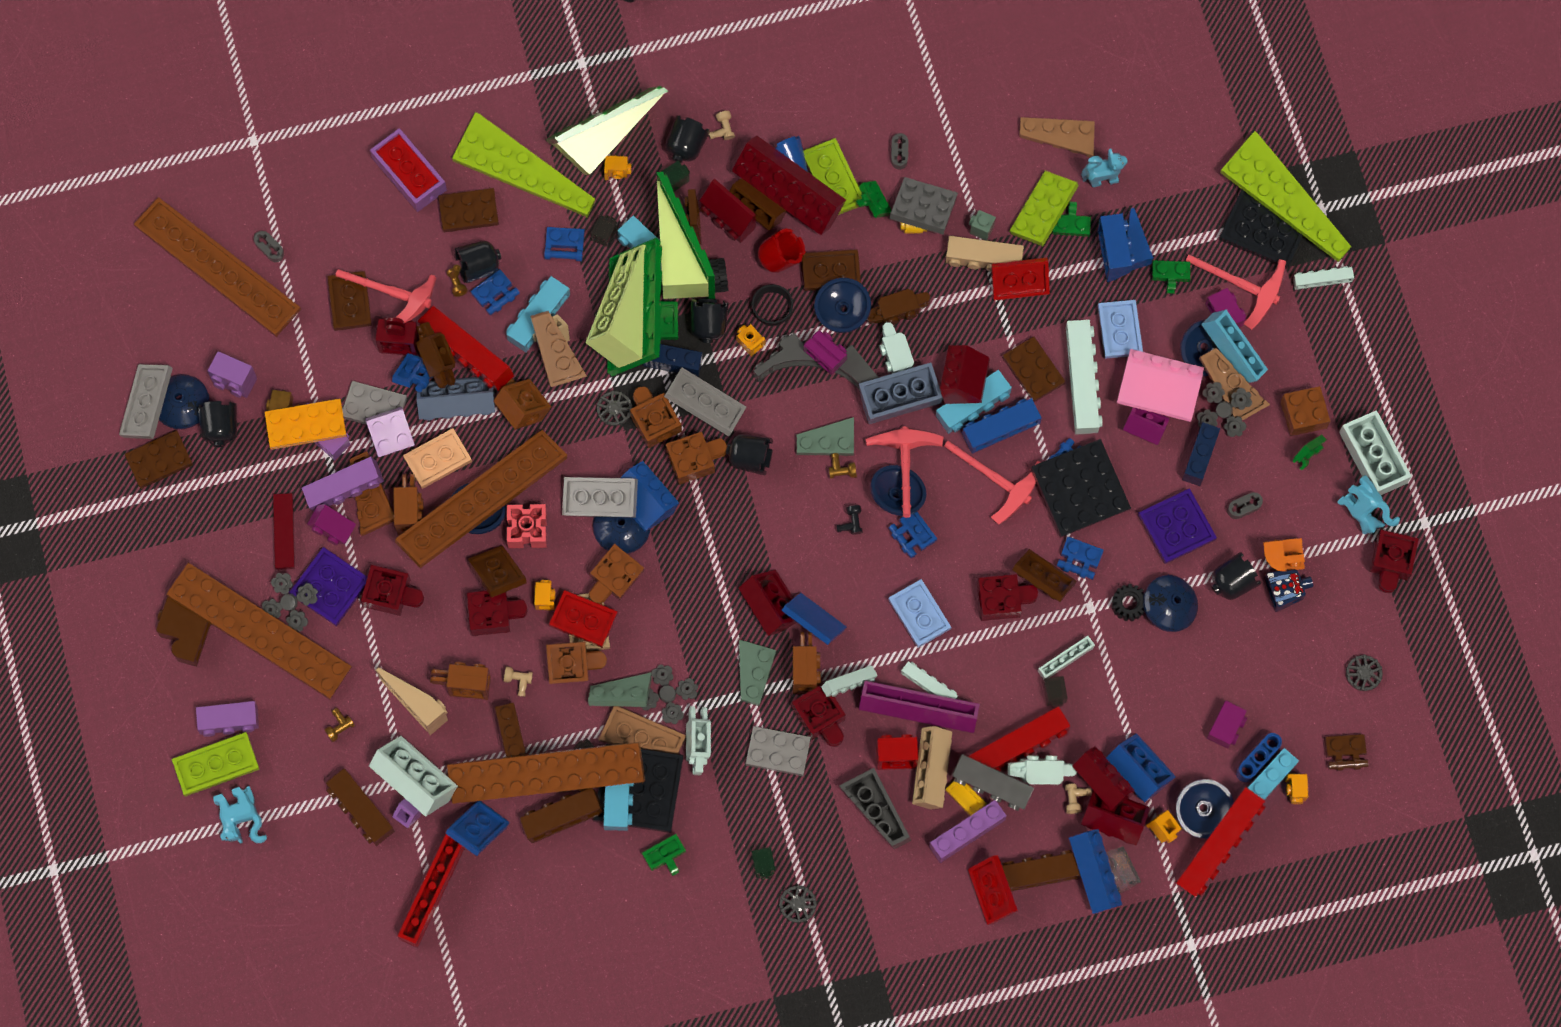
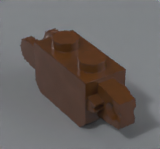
(898, 307)
(436, 355)

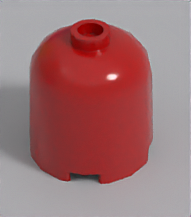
(781, 251)

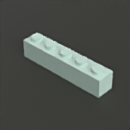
(1323, 277)
(1066, 658)
(849, 681)
(926, 682)

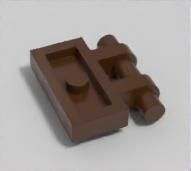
(1346, 746)

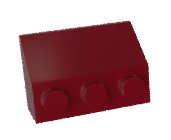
(727, 211)
(964, 375)
(767, 597)
(1103, 778)
(1122, 822)

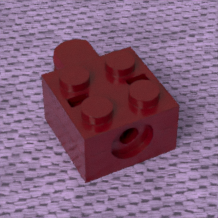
(397, 337)
(1391, 559)
(389, 590)
(1002, 597)
(493, 614)
(819, 716)

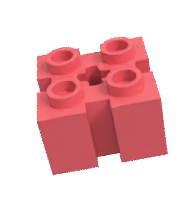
(518, 518)

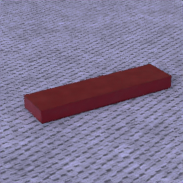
(284, 531)

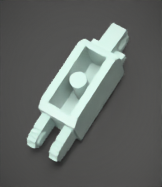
(896, 350)
(698, 740)
(1041, 770)

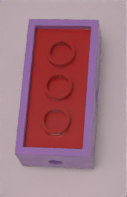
(408, 170)

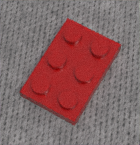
(1020, 279)
(583, 618)
(992, 889)

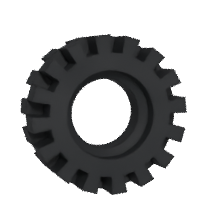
(719, 270)
(1118, 607)

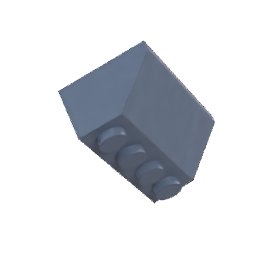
(900, 393)
(463, 399)

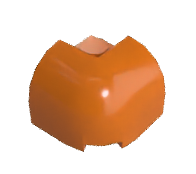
(1284, 554)

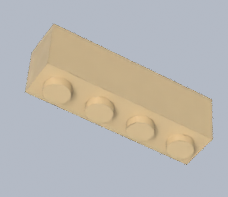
(980, 253)
(932, 767)

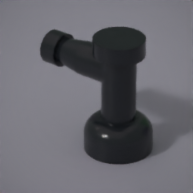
(855, 528)

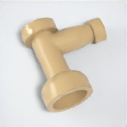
(724, 118)
(523, 677)
(1074, 807)

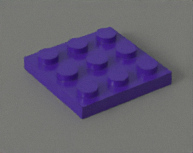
(1177, 526)
(336, 585)

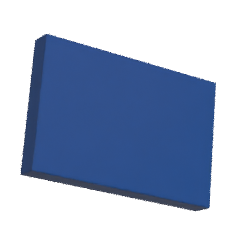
(814, 618)
(477, 828)

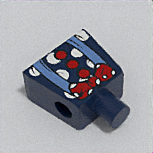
(1286, 588)

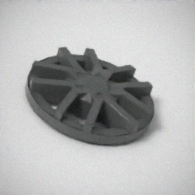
(614, 408)
(1364, 672)
(797, 904)

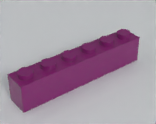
(919, 706)

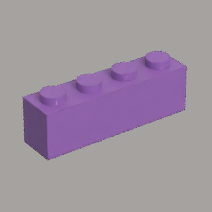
(343, 484)
(967, 831)

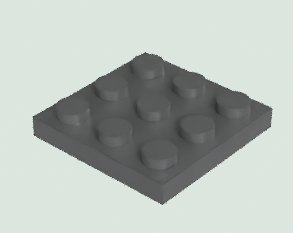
(923, 205)

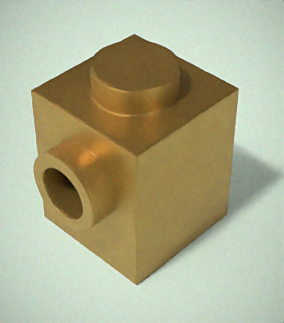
(279, 400)

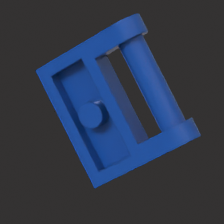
(564, 238)

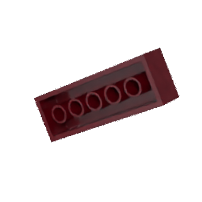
(788, 185)

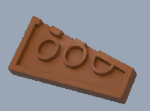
(372, 505)

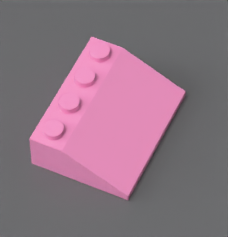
(1160, 385)

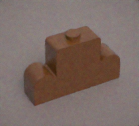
(185, 629)

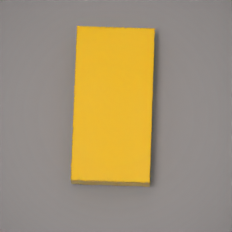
(966, 797)

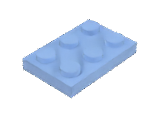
(1119, 328)
(919, 613)

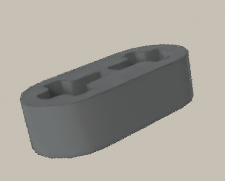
(895, 151)
(271, 243)
(1243, 501)

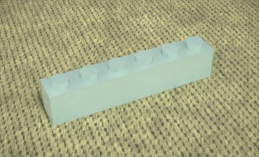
(1082, 377)

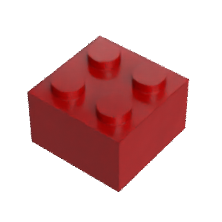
(897, 752)

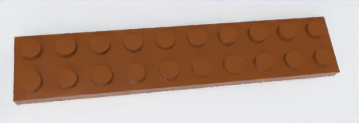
(217, 267)
(480, 499)
(259, 631)
(547, 772)

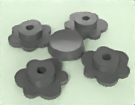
(1225, 409)
(289, 601)
(668, 694)

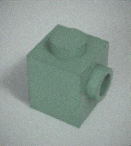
(982, 225)

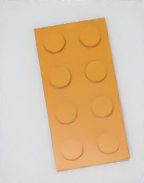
(305, 424)

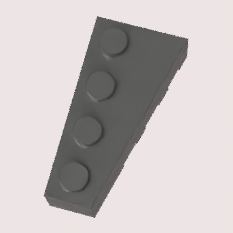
(993, 782)
(874, 803)

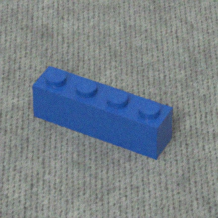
(1001, 425)
(1095, 871)

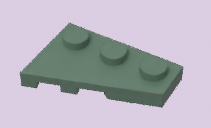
(828, 440)
(754, 671)
(623, 692)

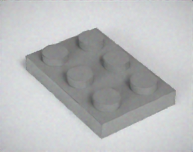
(367, 401)
(778, 751)

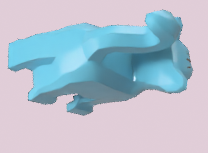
(1106, 169)
(1368, 501)
(238, 813)

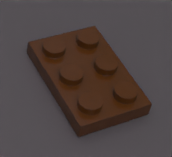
(468, 210)
(693, 212)
(829, 265)
(349, 303)
(1033, 369)
(158, 459)
(497, 571)
(1044, 575)

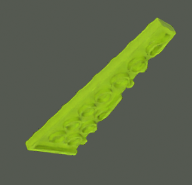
(503, 158)
(1270, 183)

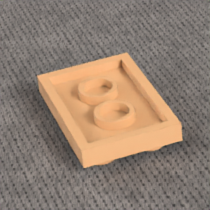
(437, 458)

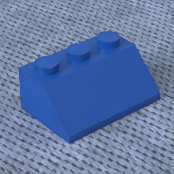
(1115, 246)
(653, 498)
(1140, 767)

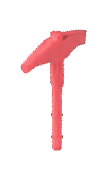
(1266, 295)
(417, 300)
(905, 440)
(1018, 494)

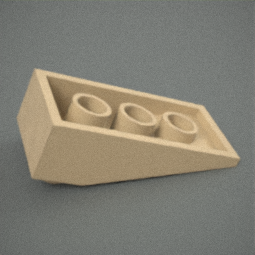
(422, 707)

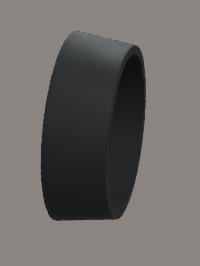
(772, 288)

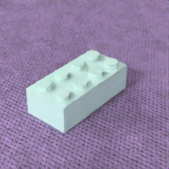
(1375, 452)
(413, 776)

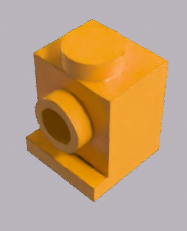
(617, 167)
(751, 345)
(544, 595)
(1297, 788)
(1164, 827)

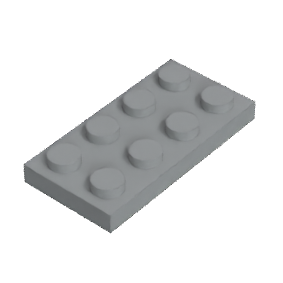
(145, 401)
(705, 401)
(600, 497)

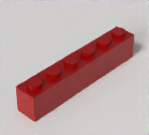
(469, 351)
(1024, 740)
(1220, 842)
(431, 891)

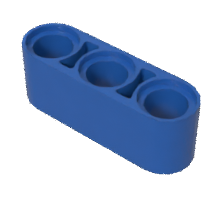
(1263, 749)

